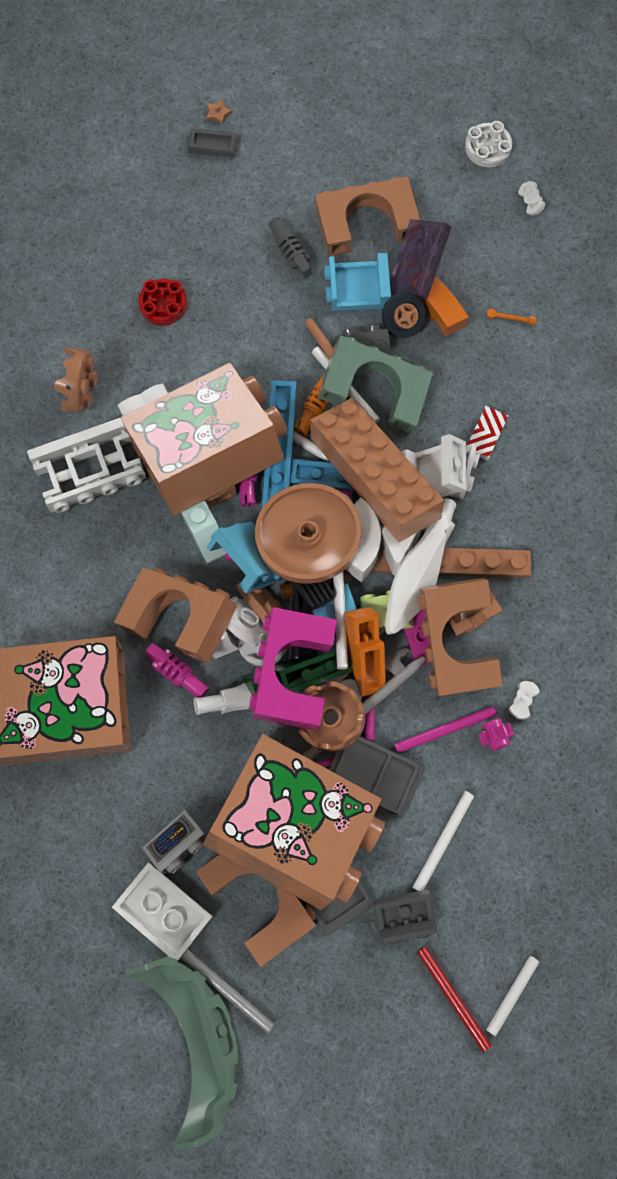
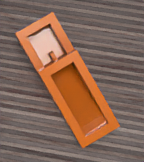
(444, 308)
(365, 649)

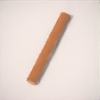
(319, 337)

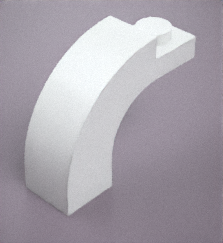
(370, 541)

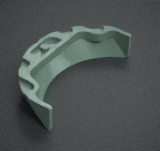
(209, 1042)

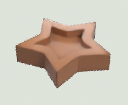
(218, 112)

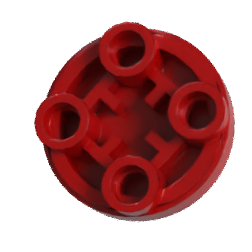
(162, 301)

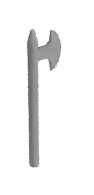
(401, 674)

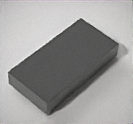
(212, 143)

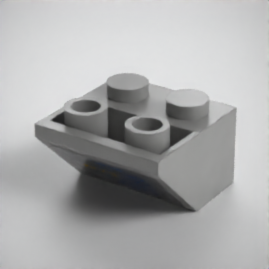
(175, 843)

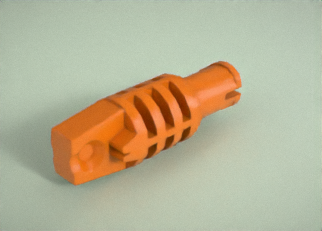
(311, 409)

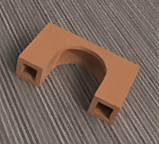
(334, 207)
(156, 590)
(439, 605)
(288, 925)

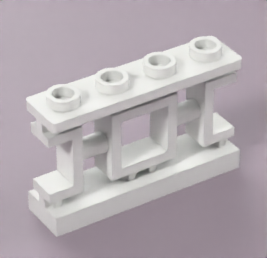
(77, 448)

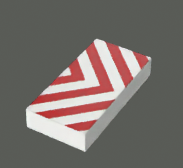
(487, 431)

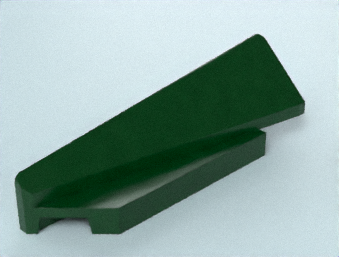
(309, 671)

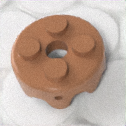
(81, 379)
(350, 720)

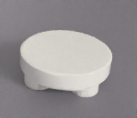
(488, 144)

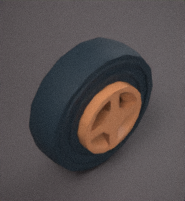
(411, 318)

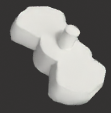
(532, 198)
(523, 700)

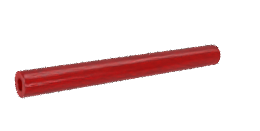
(454, 999)

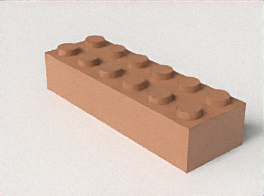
(376, 469)

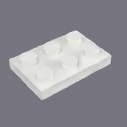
(162, 912)

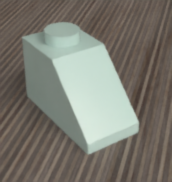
(202, 526)

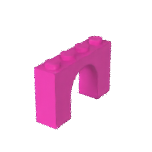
(272, 699)

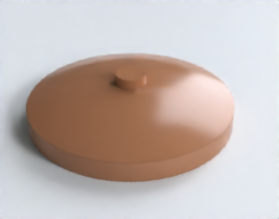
(308, 533)

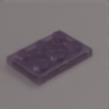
(419, 257)

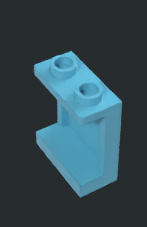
(358, 284)
(241, 546)

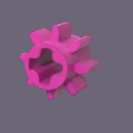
(496, 734)

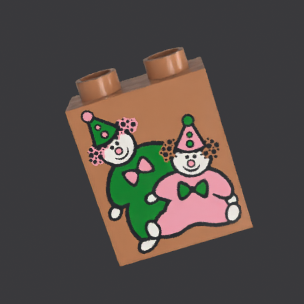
(205, 436)
(63, 701)
(296, 824)

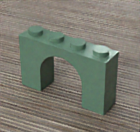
(407, 380)

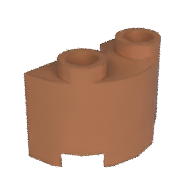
(472, 619)

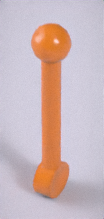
(491, 314)

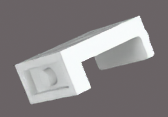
(442, 465)

